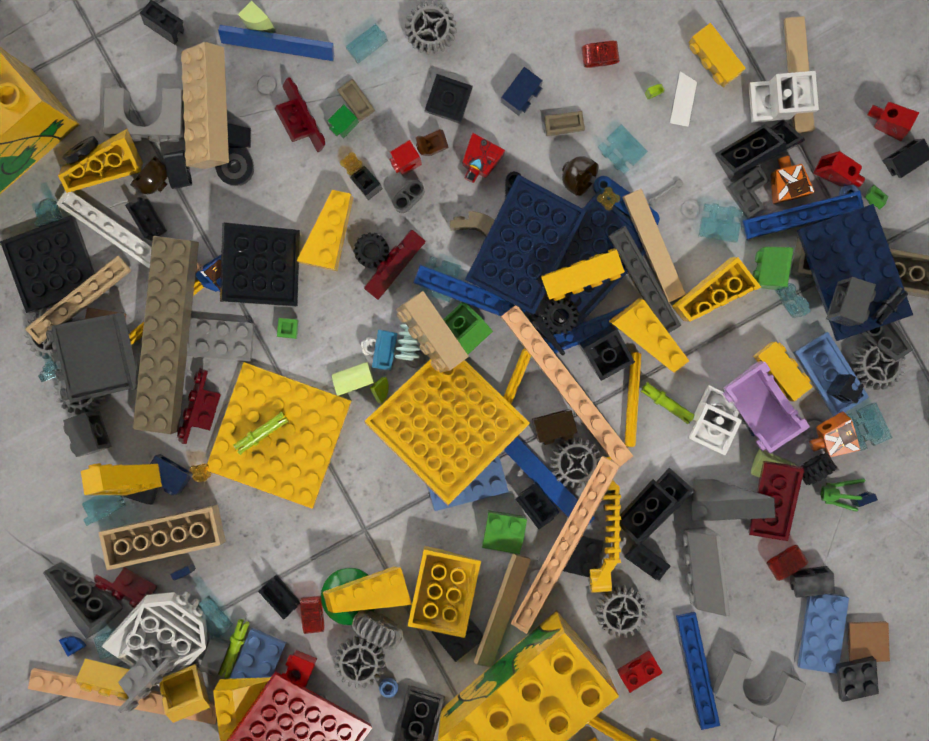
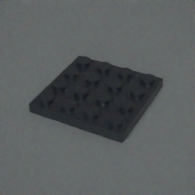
(48, 262)
(259, 265)

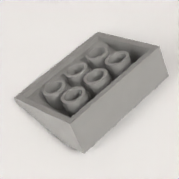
(706, 570)

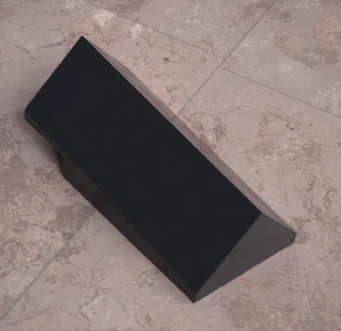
(758, 148)
(654, 505)

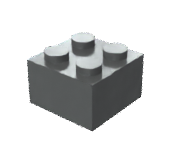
(851, 301)
(86, 433)

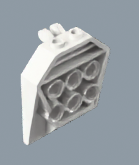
(171, 613)

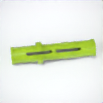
(660, 398)
(254, 437)
(237, 639)

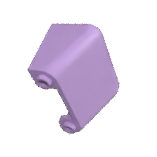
(764, 407)

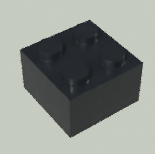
(607, 352)

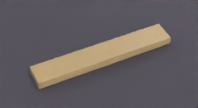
(798, 62)
(653, 245)
(79, 298)
(502, 610)

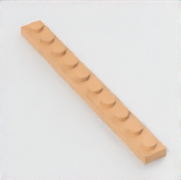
(566, 385)
(565, 544)
(67, 686)

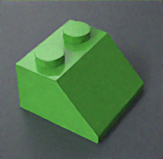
(773, 267)
(467, 327)
(504, 532)

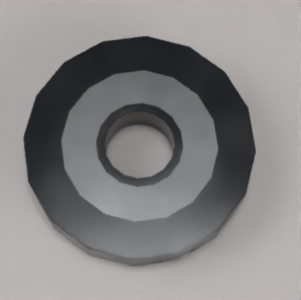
(81, 149)
(245, 171)

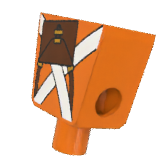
(789, 182)
(836, 436)

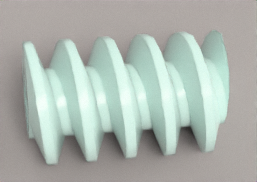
(408, 345)

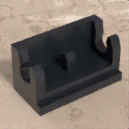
(162, 21)
(907, 158)
(146, 218)
(842, 389)
(537, 505)
(647, 561)
(812, 582)
(279, 597)

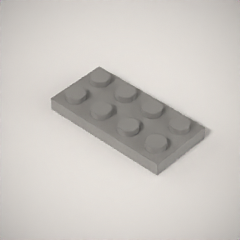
(220, 339)

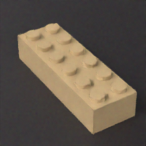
(205, 106)
(162, 537)

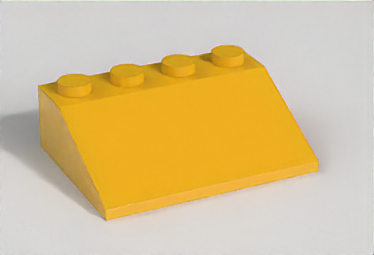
(444, 592)
(233, 700)

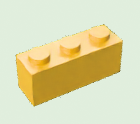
(716, 55)
(784, 370)
(102, 678)

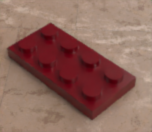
(783, 484)

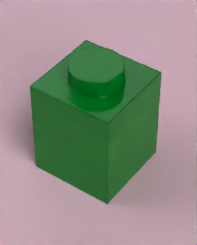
(342, 122)

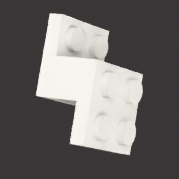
(783, 96)
(715, 421)

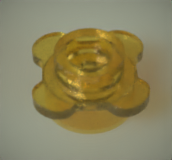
(346, 163)
(608, 204)
(200, 472)

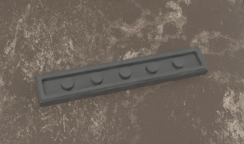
(643, 278)

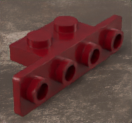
(297, 118)
(394, 264)
(200, 409)
(127, 586)

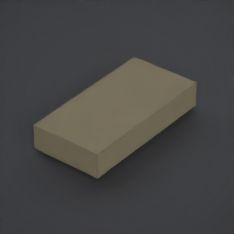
(356, 100)
(564, 123)

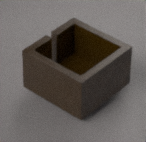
(554, 426)

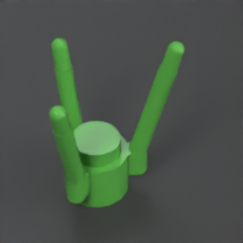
(830, 494)

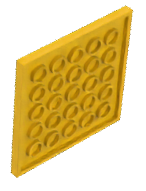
(447, 426)
(294, 456)

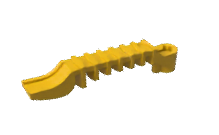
(601, 578)

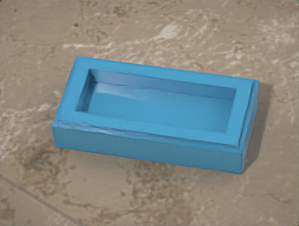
(384, 350)

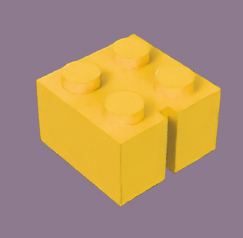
(184, 693)

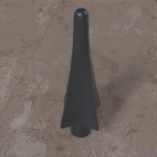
(539, 325)

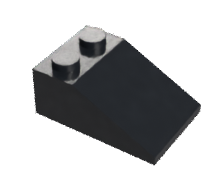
(418, 715)

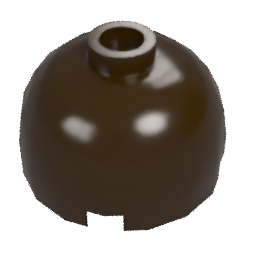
(578, 174)
(151, 177)

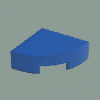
(72, 644)

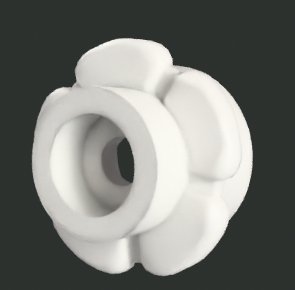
(364, 345)

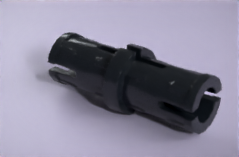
(889, 305)

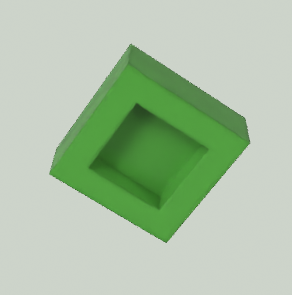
(876, 197)
(287, 328)

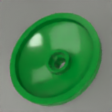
(336, 579)

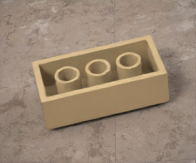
(431, 332)

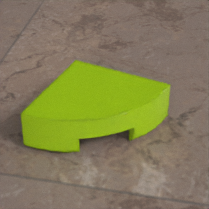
(654, 91)
(380, 389)

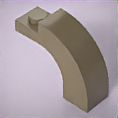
(476, 221)

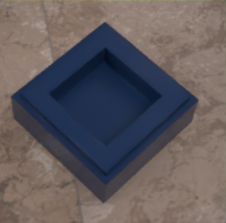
(867, 497)
(183, 571)

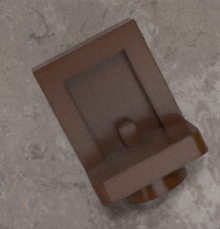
(431, 143)

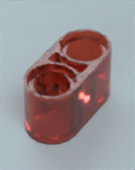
(600, 54)
(787, 562)
(312, 614)

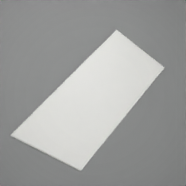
(683, 100)

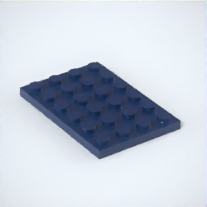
(589, 241)
(525, 244)
(853, 248)

